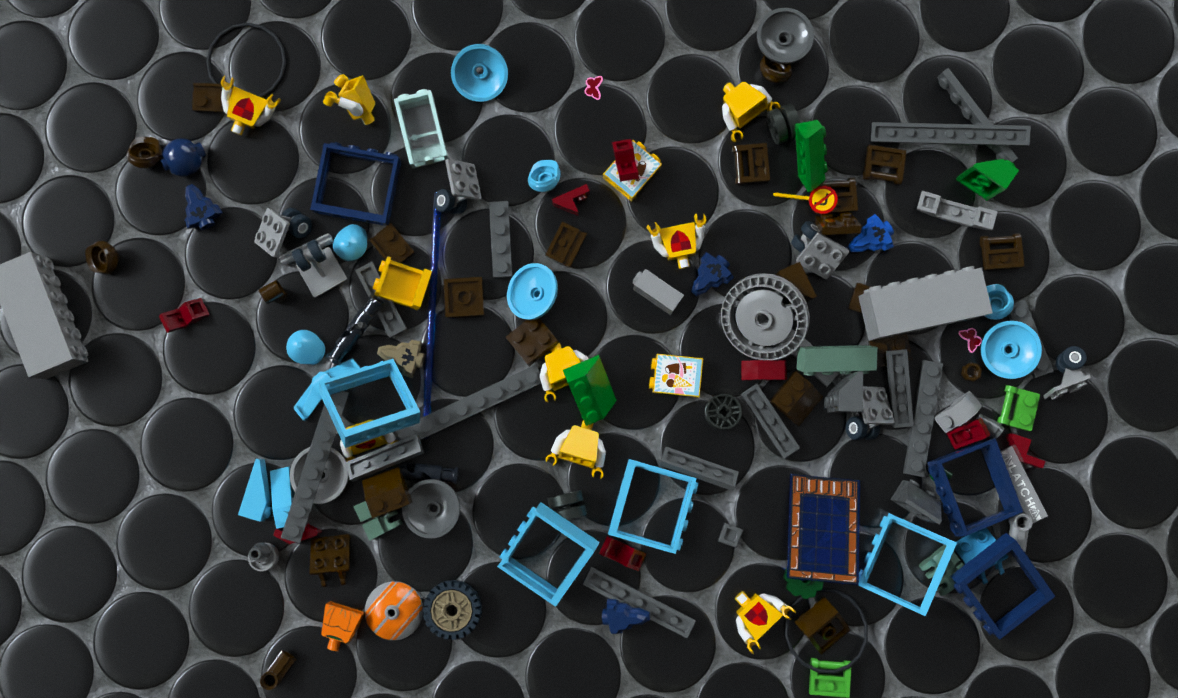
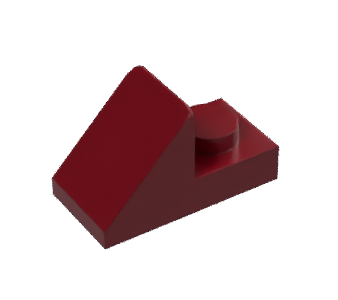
(567, 200)
(968, 433)

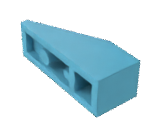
(257, 494)
(282, 495)

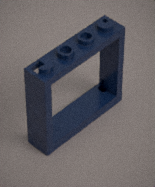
(354, 152)
(999, 476)
(984, 561)

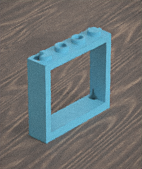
(379, 426)
(681, 524)
(871, 558)
(531, 579)

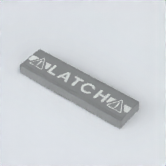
(1026, 494)

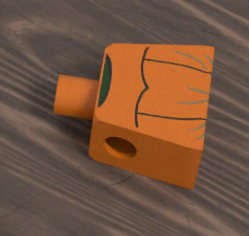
(340, 624)

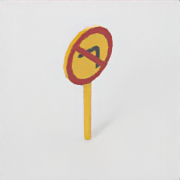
(821, 199)

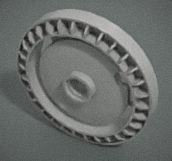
(770, 304)

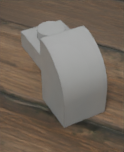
(959, 412)

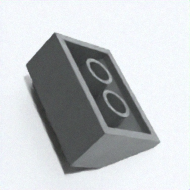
(846, 395)

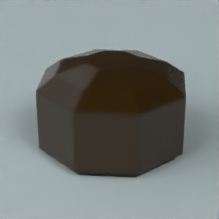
(971, 372)

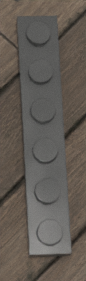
(971, 110)
(923, 418)
(634, 598)

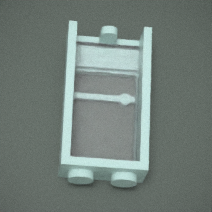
(421, 128)

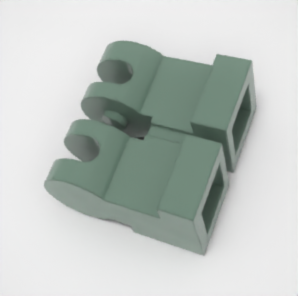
(377, 525)
(933, 561)

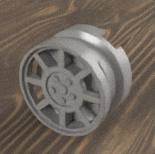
(269, 563)

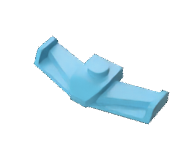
(312, 396)

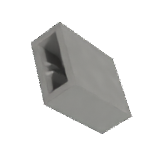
(657, 291)

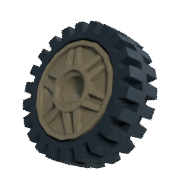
(447, 624)

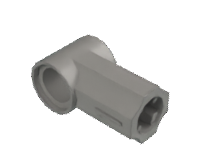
(1020, 533)

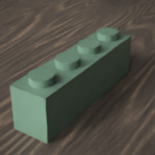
(836, 358)

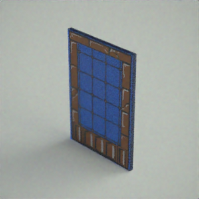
(823, 529)

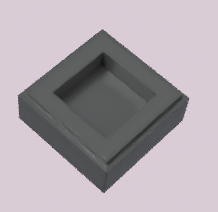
(730, 535)

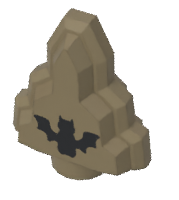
(406, 356)

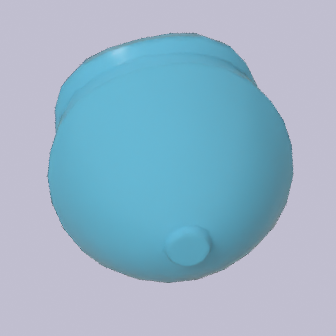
(544, 175)
(350, 243)
(1000, 300)
(305, 347)

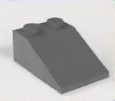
(918, 502)

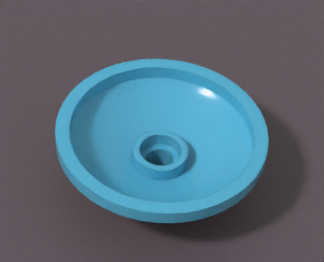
(477, 85)
(524, 291)
(1024, 345)

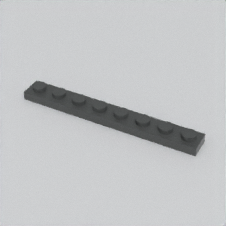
(951, 134)
(473, 404)
(313, 471)

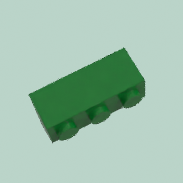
(811, 153)
(988, 177)
(590, 389)

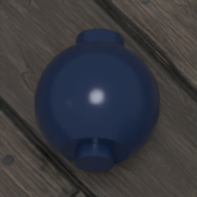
(182, 157)

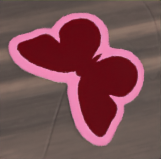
(592, 87)
(970, 336)

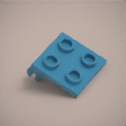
(975, 543)

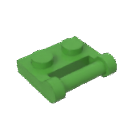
(1024, 409)
(829, 684)

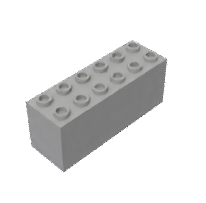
(924, 302)
(39, 317)

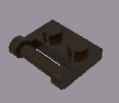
(884, 158)
(757, 163)
(846, 201)
(1002, 257)

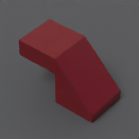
(625, 160)
(184, 316)
(764, 370)
(1021, 446)
(310, 531)
(622, 553)

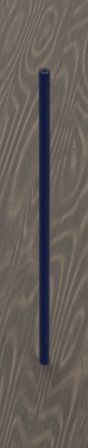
(431, 312)

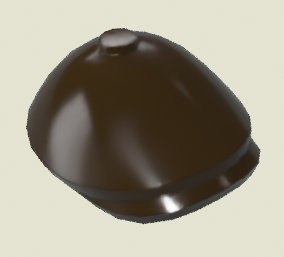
(774, 71)
(144, 152)
(101, 257)

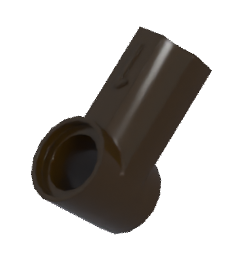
(273, 293)
(277, 669)

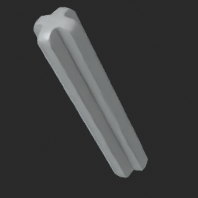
(323, 241)

